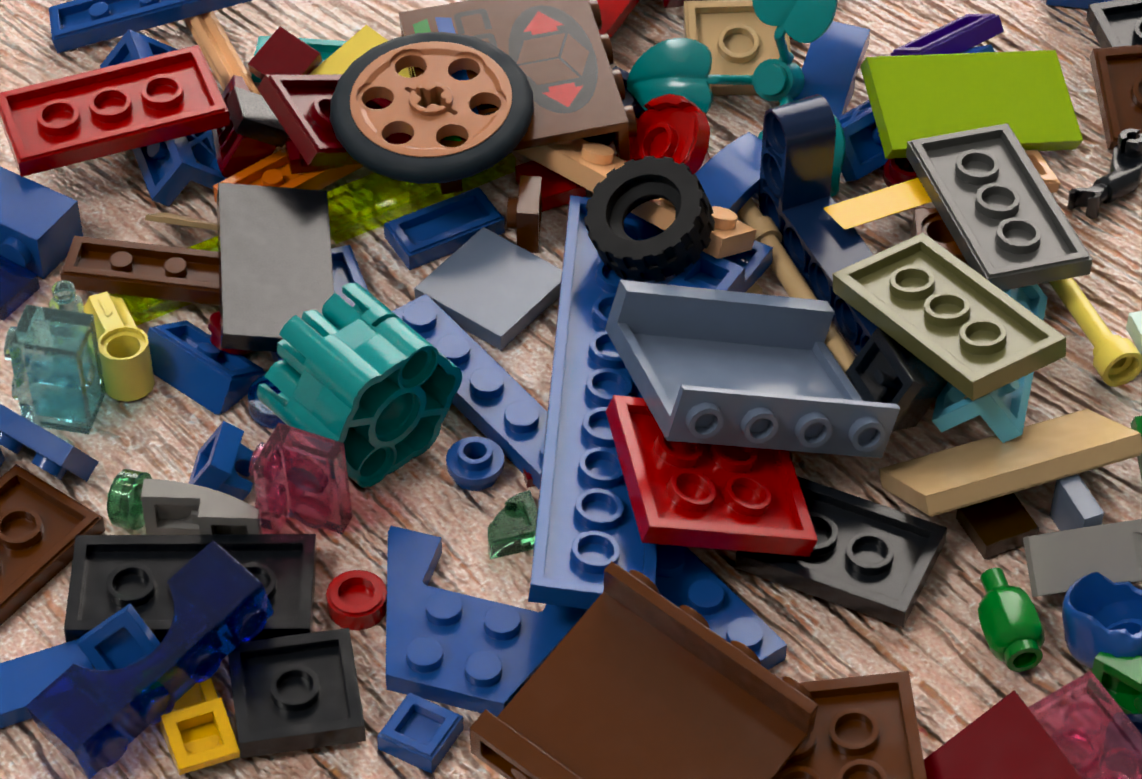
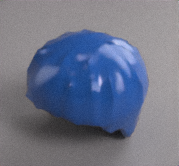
(1102, 618)

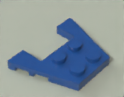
(457, 644)

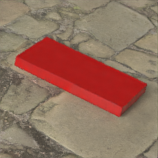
(111, 110)

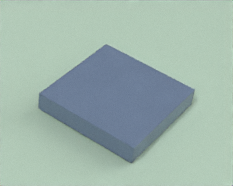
(492, 287)

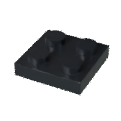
(296, 693)

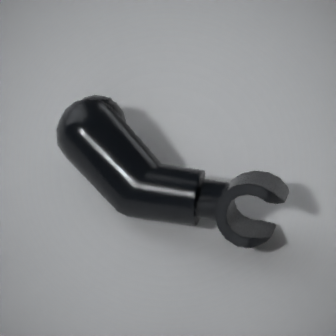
(1121, 180)

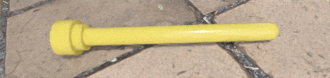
(1114, 356)

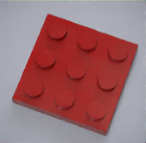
(708, 491)

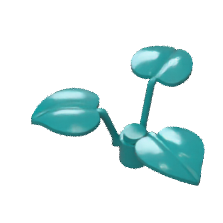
(685, 65)

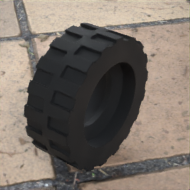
(632, 186)

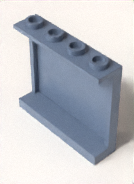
(743, 370)

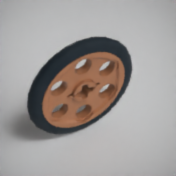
(423, 158)

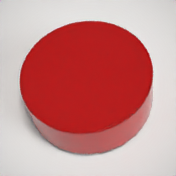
(356, 600)

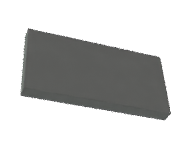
(998, 207)

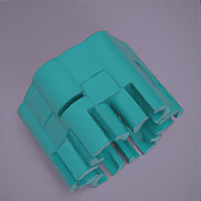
(361, 383)

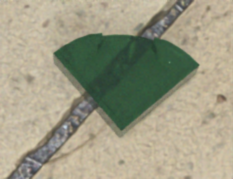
(513, 527)

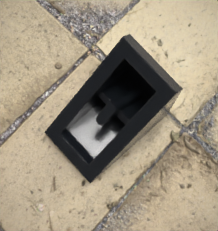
(894, 375)

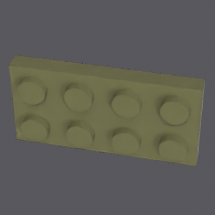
(949, 316)

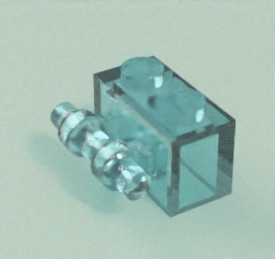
(57, 363)

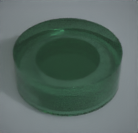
(125, 501)

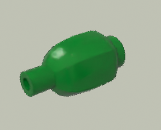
(1010, 622)

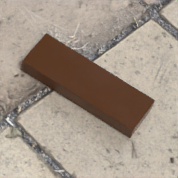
(143, 270)

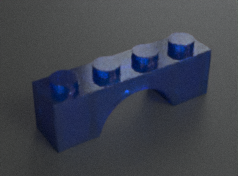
(101, 711)

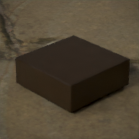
(997, 524)

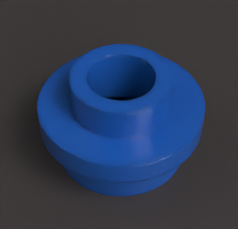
(475, 463)

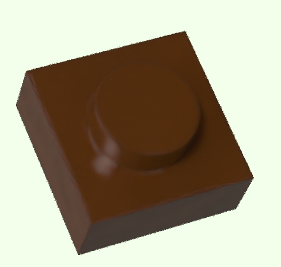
(525, 213)

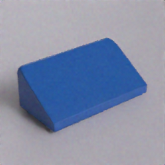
(198, 369)

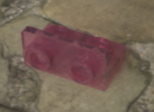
(301, 479)

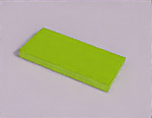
(970, 91)

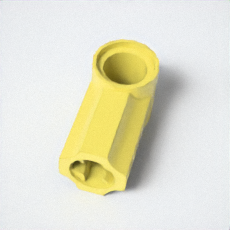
(122, 349)

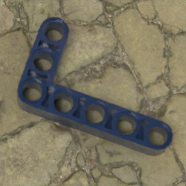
(794, 191)

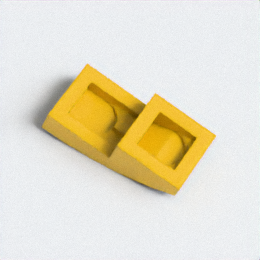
(199, 730)

